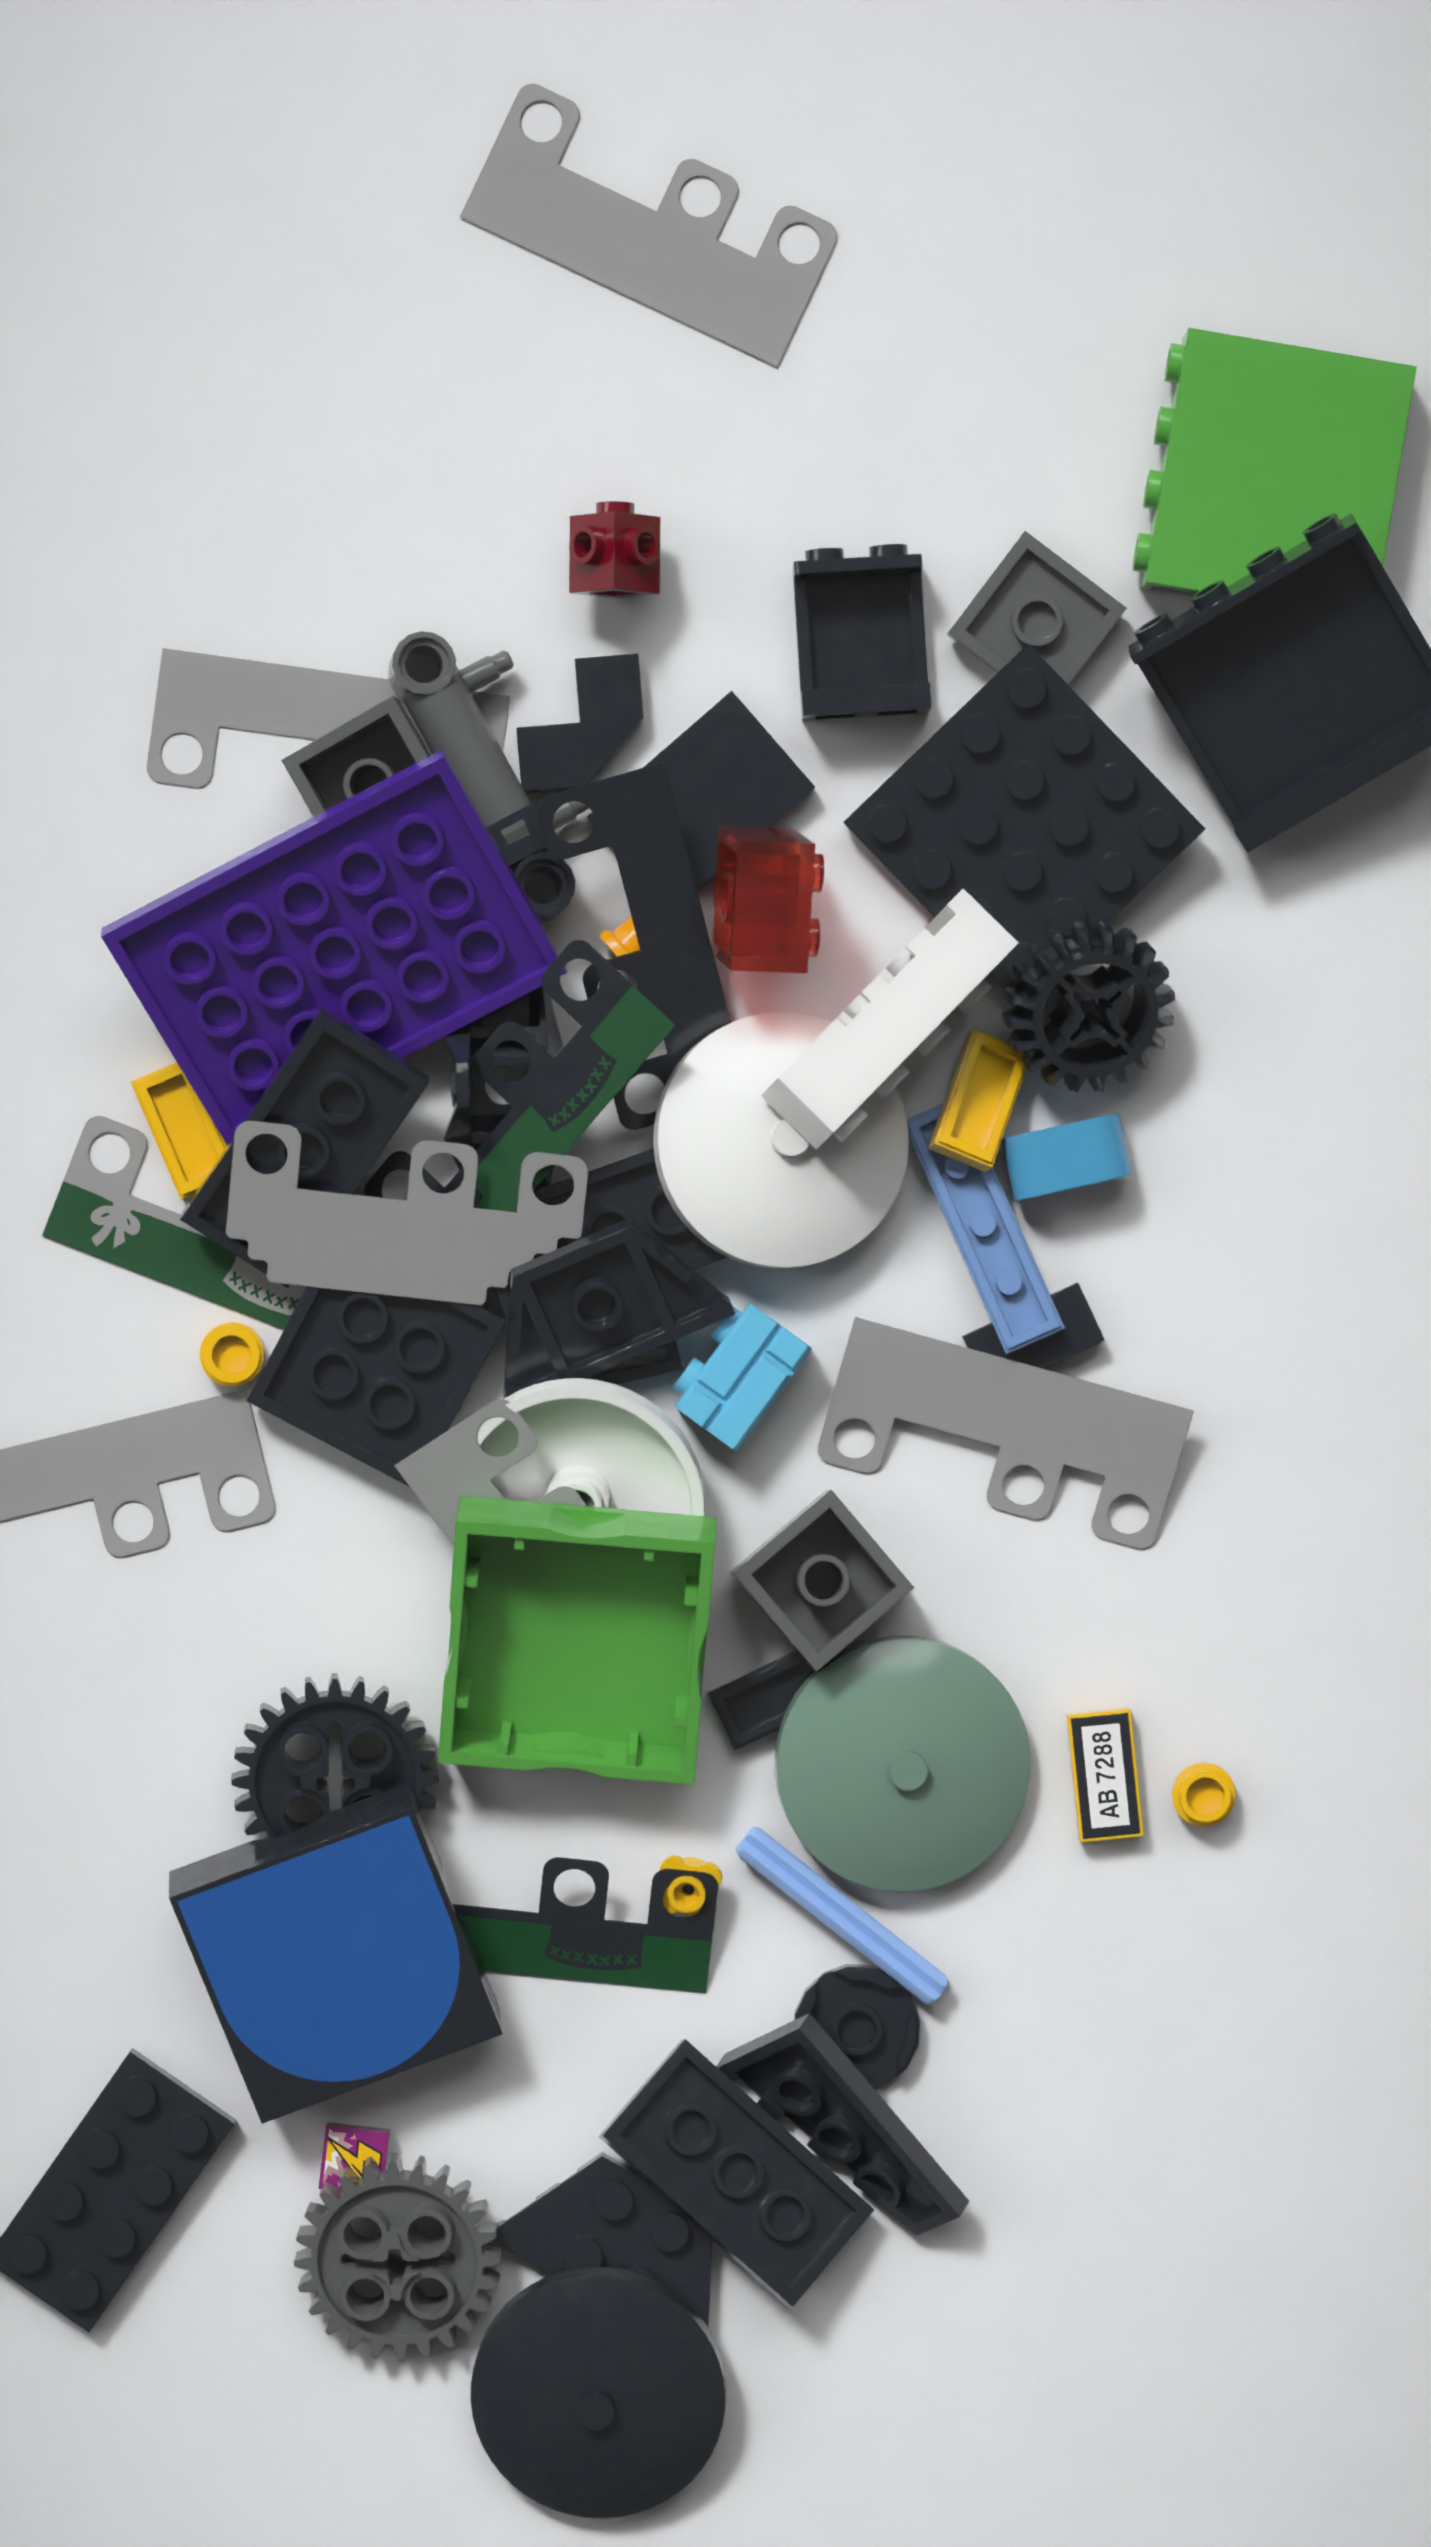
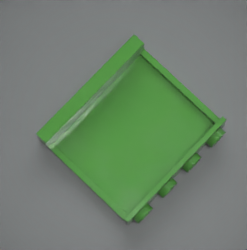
(1263, 450)

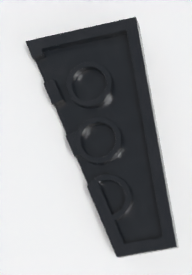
(825, 2095)

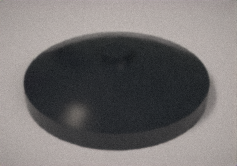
(598, 2392)

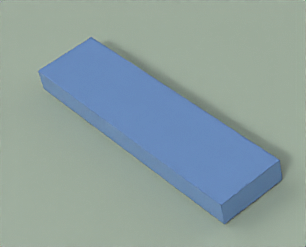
(988, 1242)

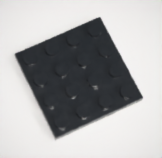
(1025, 812)

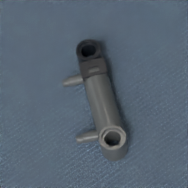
(455, 723)

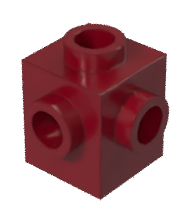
(614, 552)

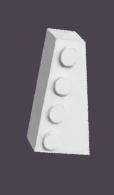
(889, 1021)

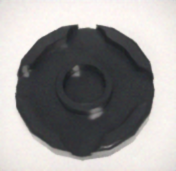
(866, 2018)

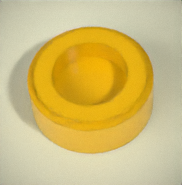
(232, 1354)

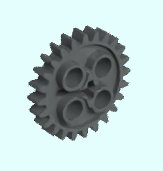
(402, 2312)

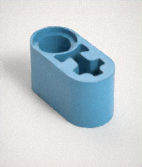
(1066, 1156)

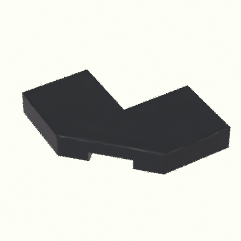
(576, 752)

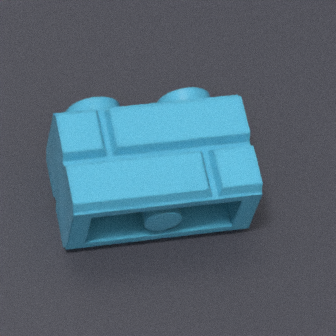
(740, 1376)

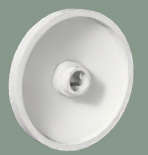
(747, 1174)
(601, 1444)

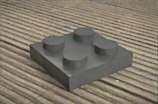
(1037, 602)

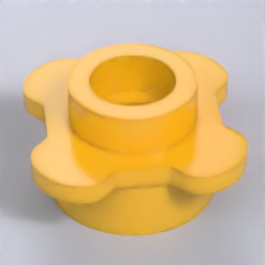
(674, 1897)

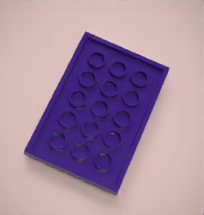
(371, 909)

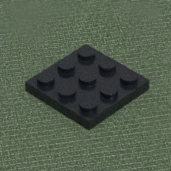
(375, 1371)

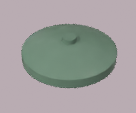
(902, 1763)

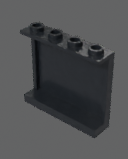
(1293, 679)

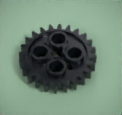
(278, 1778)

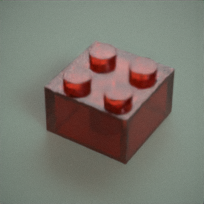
(765, 899)

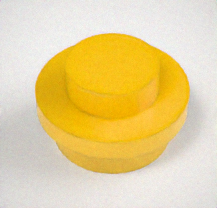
(1203, 1794)

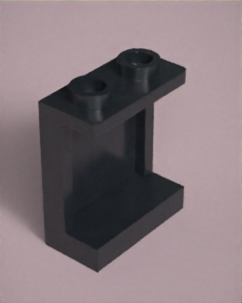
(861, 634)

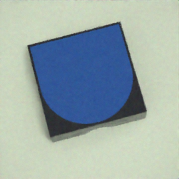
(334, 1953)

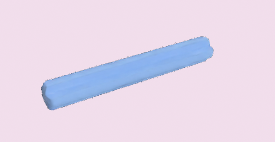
(842, 1915)

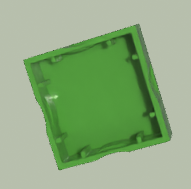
(577, 1639)

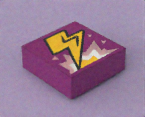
(350, 2147)

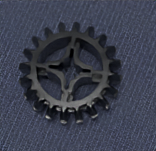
(1069, 1025)

